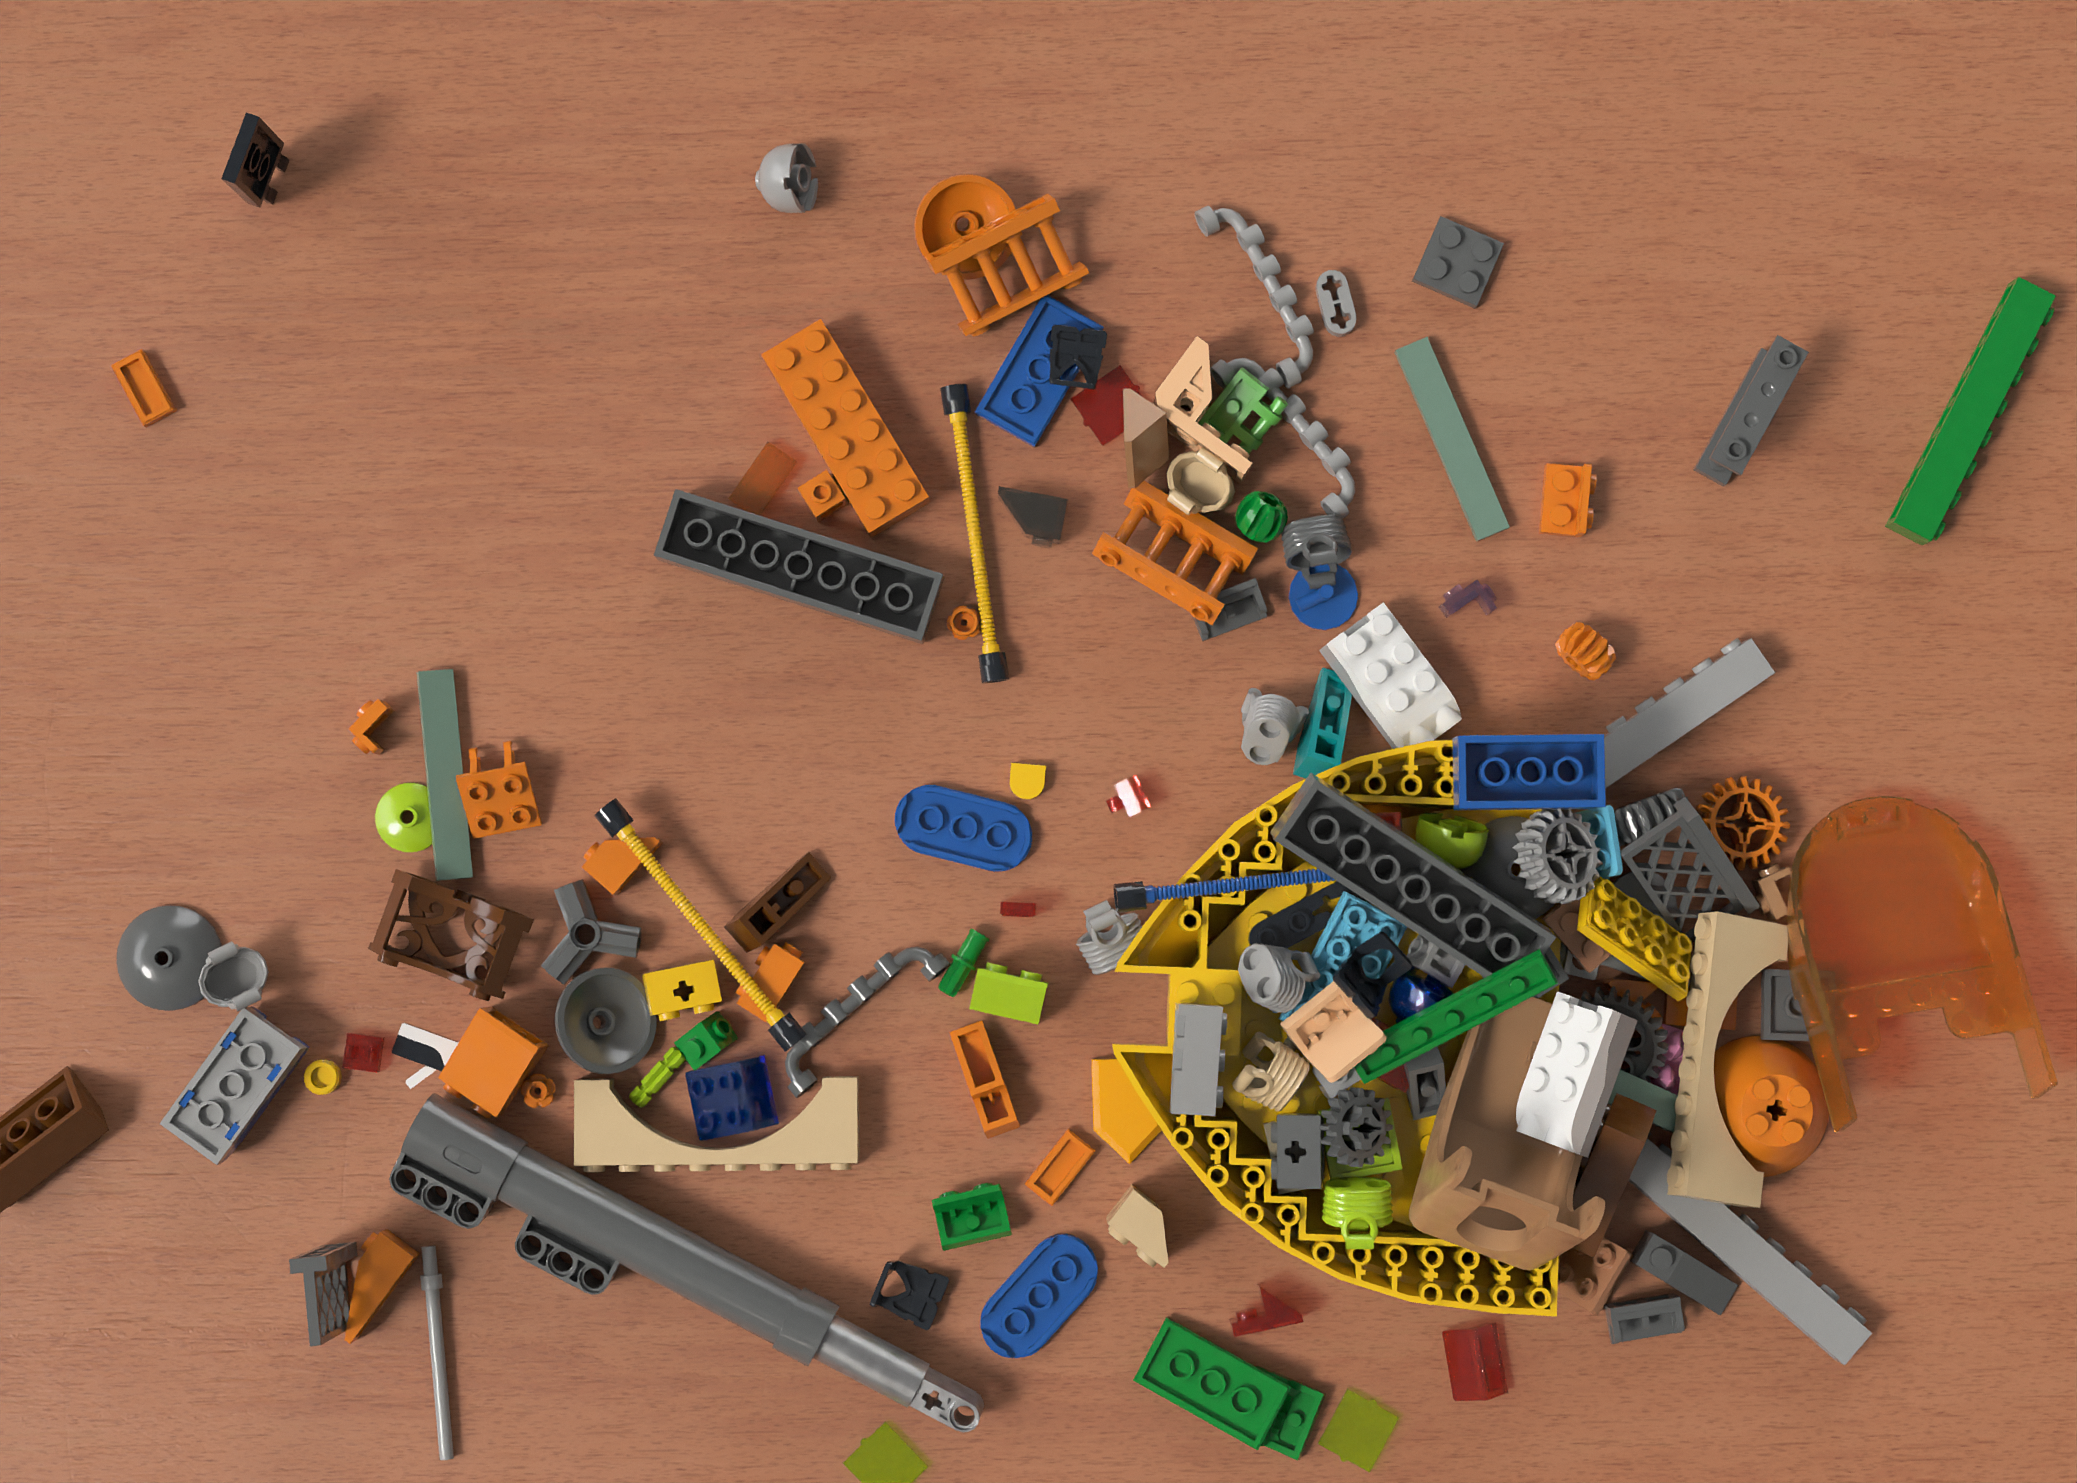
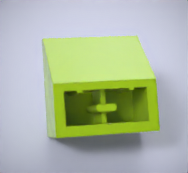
(1008, 994)

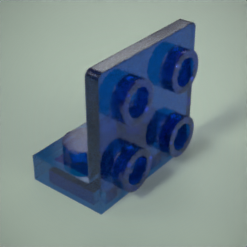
(731, 1098)

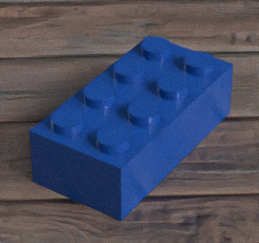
(1529, 772)

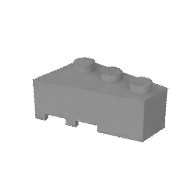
(1197, 1059)

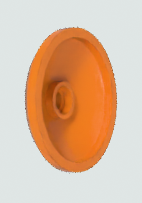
(959, 198)

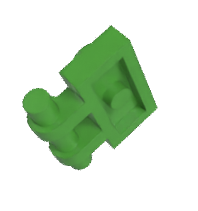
(1236, 404)

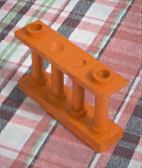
(979, 245)
(1196, 530)

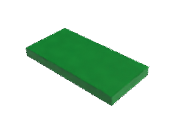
(1212, 1383)

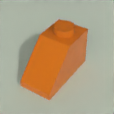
(615, 863)

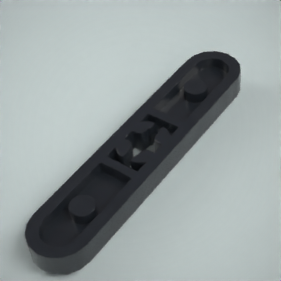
(1297, 920)

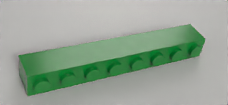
(1970, 412)

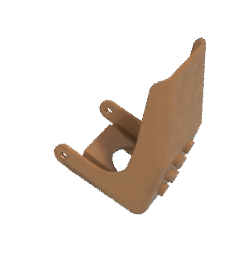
(1481, 1176)

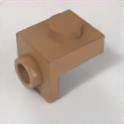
(1768, 893)

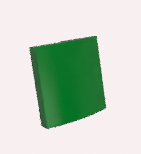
(1295, 1418)

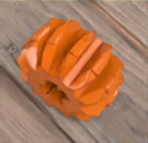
(1585, 651)

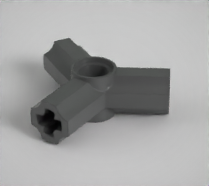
(609, 937)

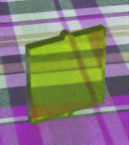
(1358, 1430)
(885, 1459)

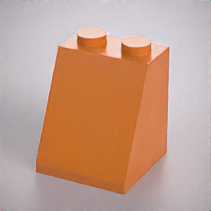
(491, 1062)

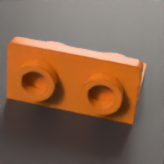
(1567, 500)

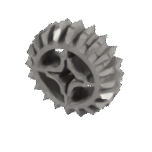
(1559, 877)

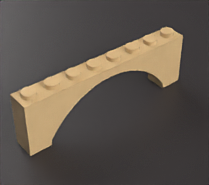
(615, 1135)
(1704, 1156)

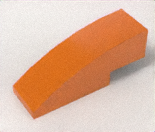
(984, 1079)

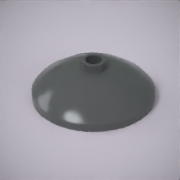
(1495, 865)
(185, 939)
(624, 1017)

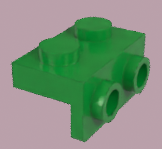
(971, 1216)

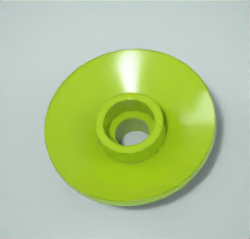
(389, 823)

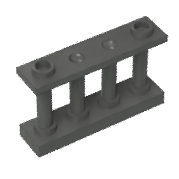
(1750, 411)

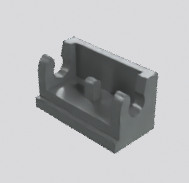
(1242, 607)
(1644, 1318)

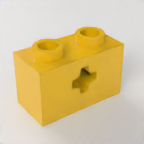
(660, 987)

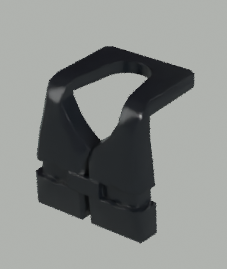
(1076, 348)
(1369, 992)
(921, 1293)

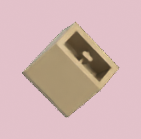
(1140, 1222)

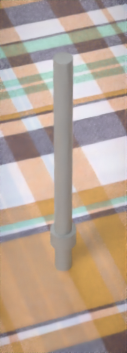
(431, 1283)

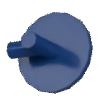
(1325, 606)

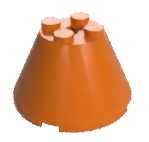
(1776, 1075)

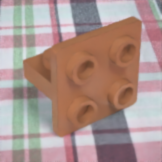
(1592, 1279)

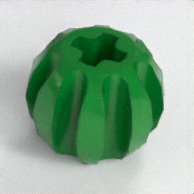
(1261, 516)

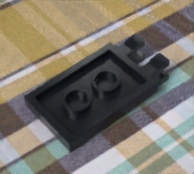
(254, 161)

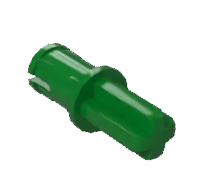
(963, 963)

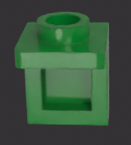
(706, 1040)

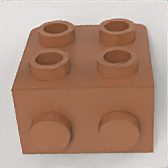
(1563, 923)

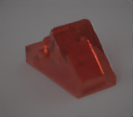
(1275, 1314)

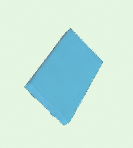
(1348, 928)

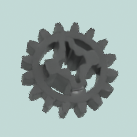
(1350, 1110)

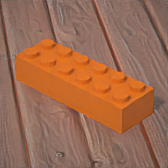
(845, 428)

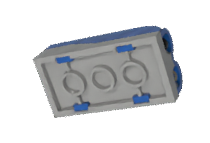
(234, 1085)

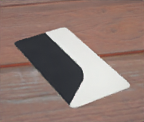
(423, 1047)

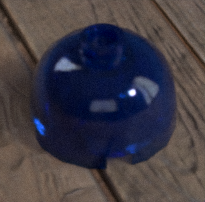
(1414, 993)

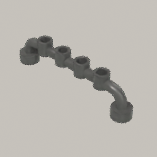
(861, 991)

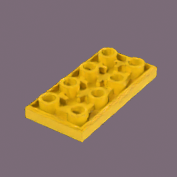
(1636, 937)

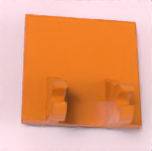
(498, 798)

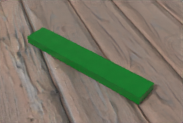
(1458, 1014)

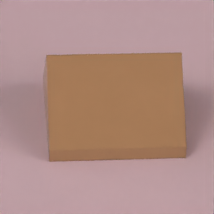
(1143, 437)

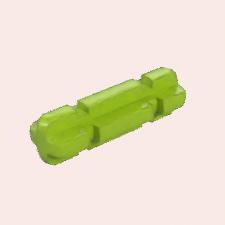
(657, 1077)

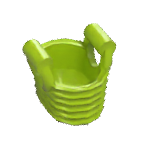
(1355, 1205)

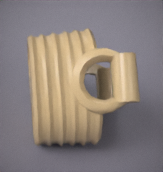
(1199, 482)
(1271, 1081)

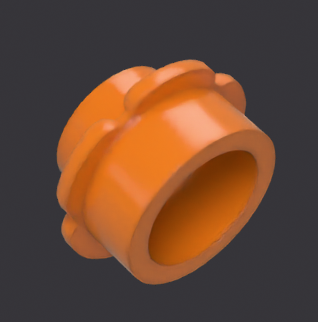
(963, 613)
(547, 1090)

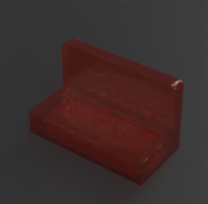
(1475, 1363)

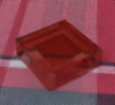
(1017, 909)

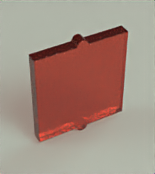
(1103, 407)

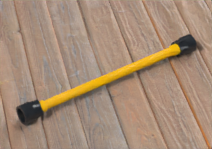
(957, 406)
(618, 822)

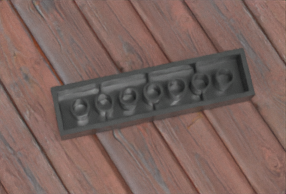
(799, 566)
(1407, 879)

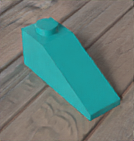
(1325, 726)

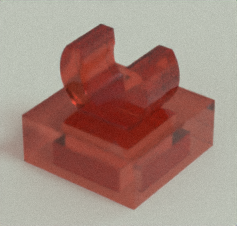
(1130, 797)
(363, 1052)

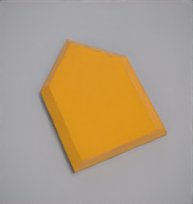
(1119, 1111)

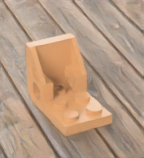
(1191, 386)

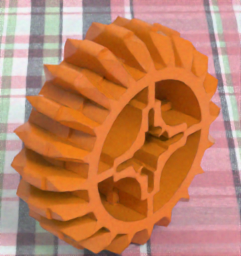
(1743, 807)

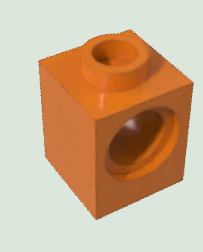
(822, 495)

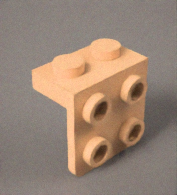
(1332, 1033)

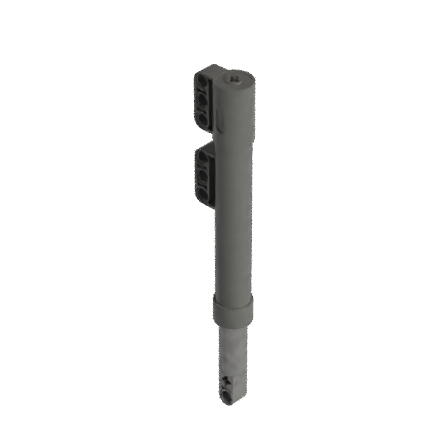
(606, 1230)

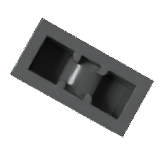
(1310, 1168)

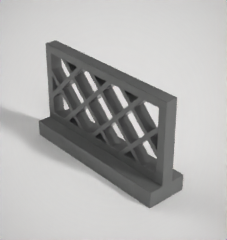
(1707, 851)
(325, 1289)

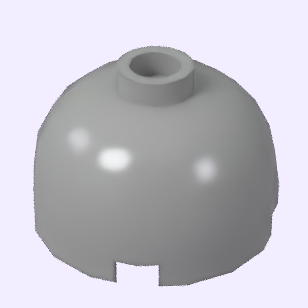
(786, 178)

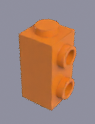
(774, 976)

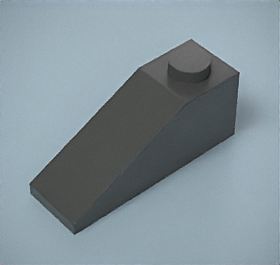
(1683, 1272)

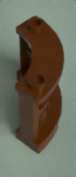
(423, 893)

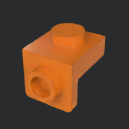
(370, 716)

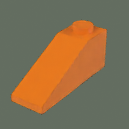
(377, 1276)

